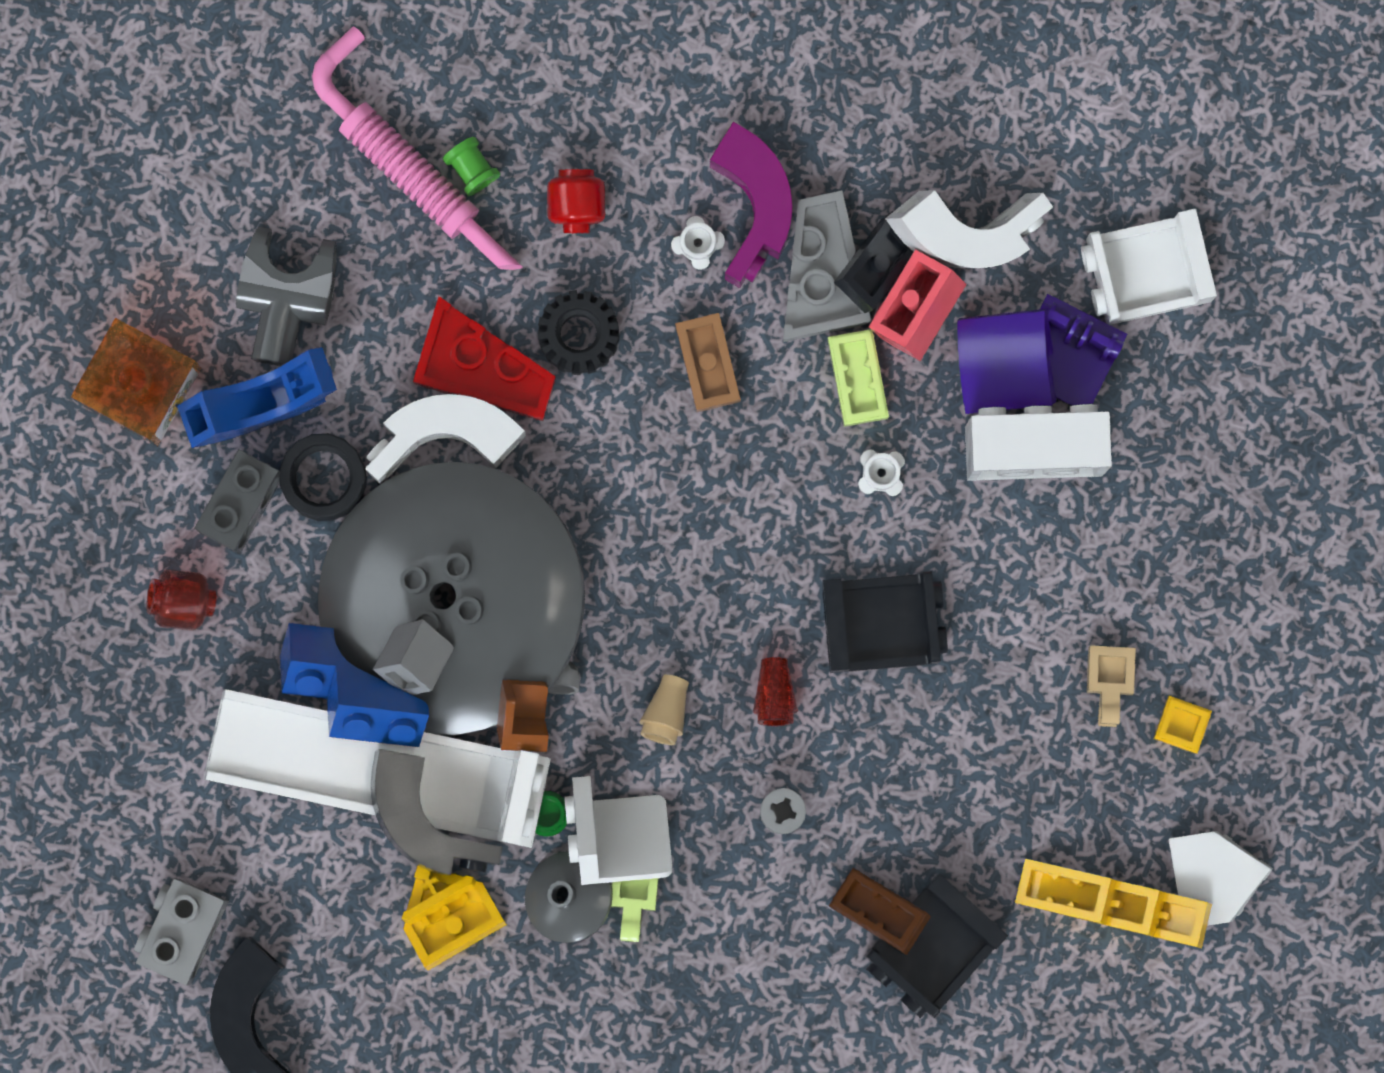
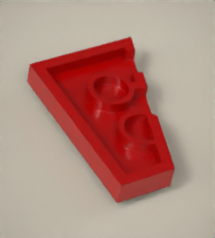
(472, 362)

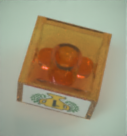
(136, 382)

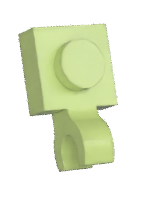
(633, 898)

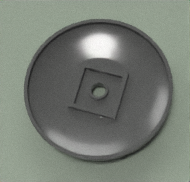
(499, 550)

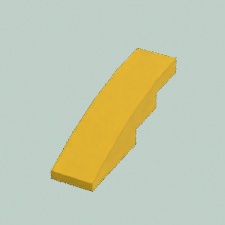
(1113, 903)

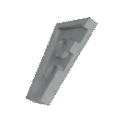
(820, 254)

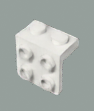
(618, 836)

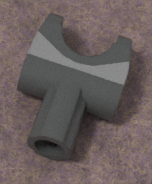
(284, 297)

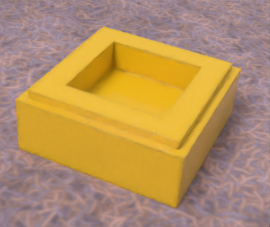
(1182, 724)

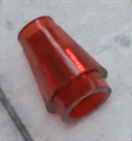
(775, 694)

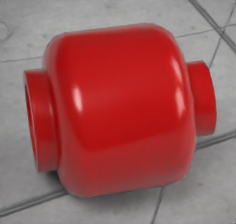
(576, 200)

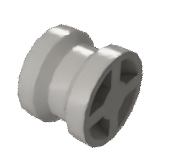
(774, 815)

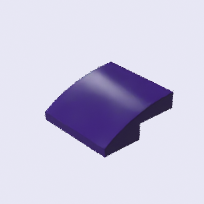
(1006, 360)

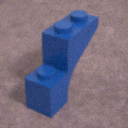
(357, 702)

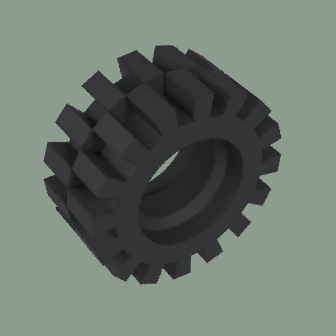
(578, 306)

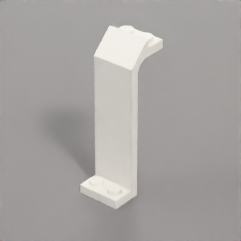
(290, 754)

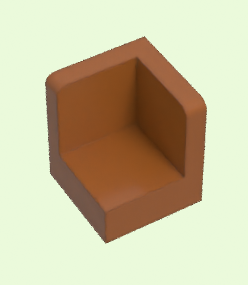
(522, 716)

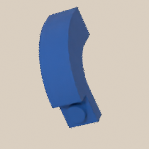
(258, 402)

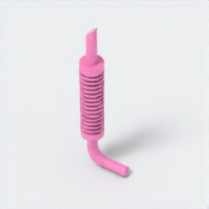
(400, 160)

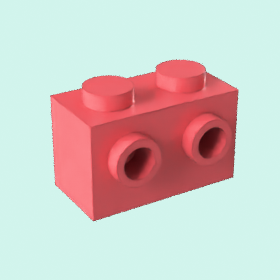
(917, 305)

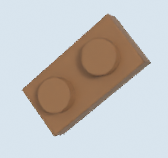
(707, 362)

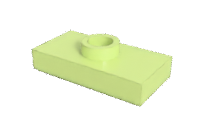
(858, 377)

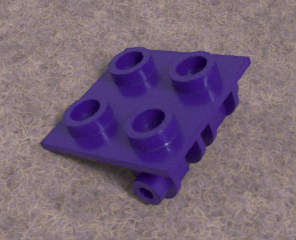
(1081, 351)

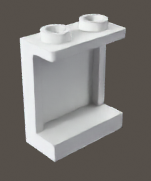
(1149, 268)

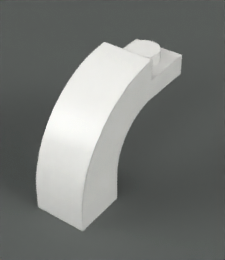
(932, 229)
(449, 417)

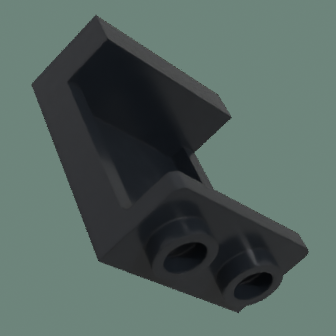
(883, 622)
(944, 953)

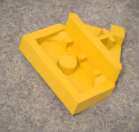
(448, 915)

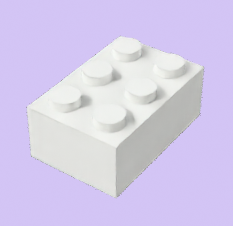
(1038, 443)

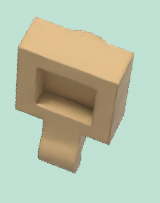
(1110, 675)

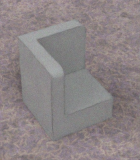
(414, 657)

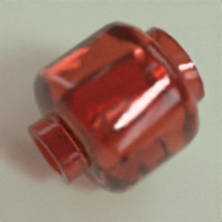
(180, 599)

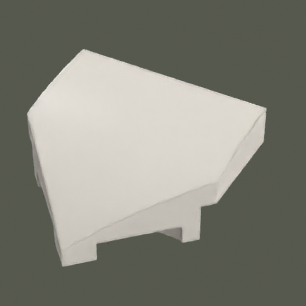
(1216, 872)

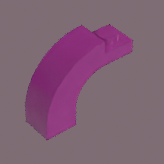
(761, 176)

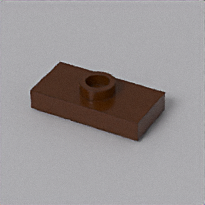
(879, 911)

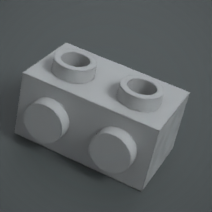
(180, 931)

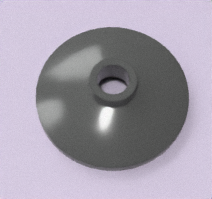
(581, 912)

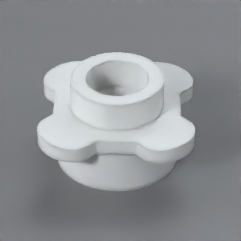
(698, 230)
(890, 463)

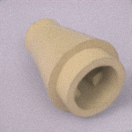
(665, 713)

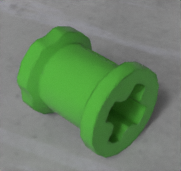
(471, 166)

